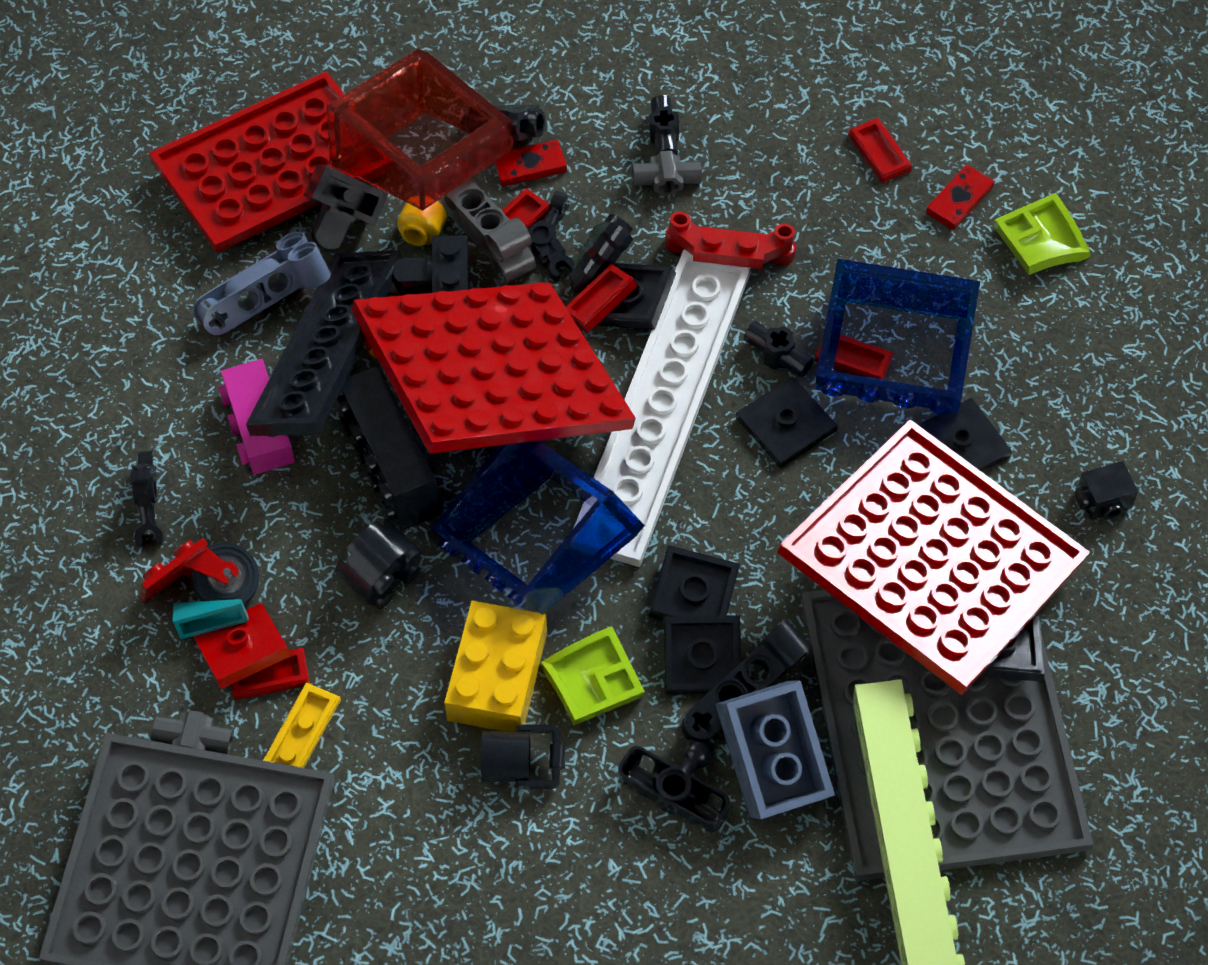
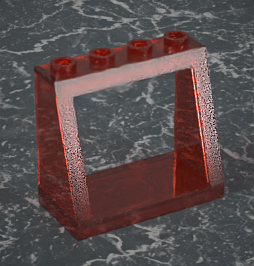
(393, 99)

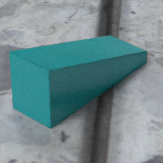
(207, 616)

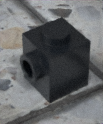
(1106, 491)

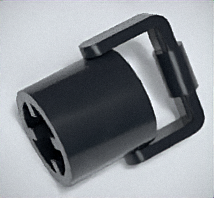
(508, 756)

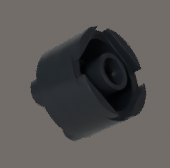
(379, 563)

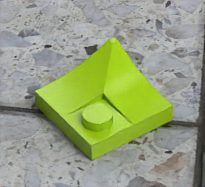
(1042, 235)
(593, 676)

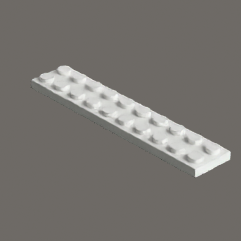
(669, 392)

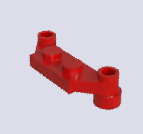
(730, 246)

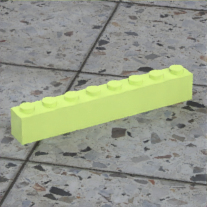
(904, 825)

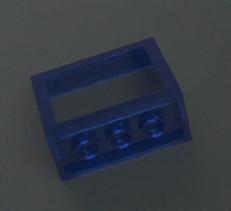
(906, 292)
(502, 484)

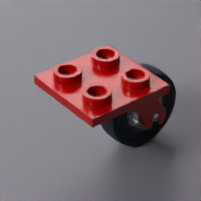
(215, 572)

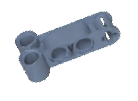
(298, 266)

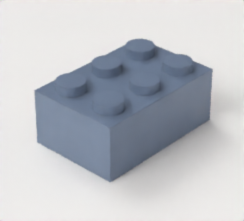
(775, 749)

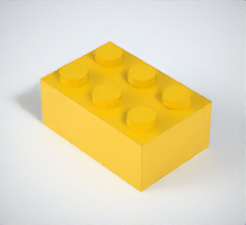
(496, 667)

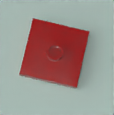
(242, 648)

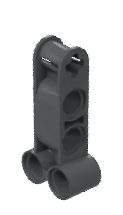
(491, 230)

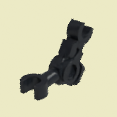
(544, 237)
(145, 496)

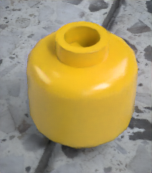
(419, 226)

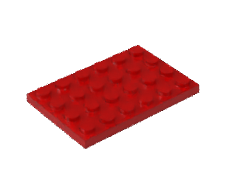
(252, 164)

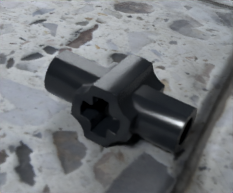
(663, 124)
(778, 348)

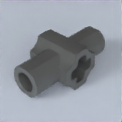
(666, 173)
(193, 731)

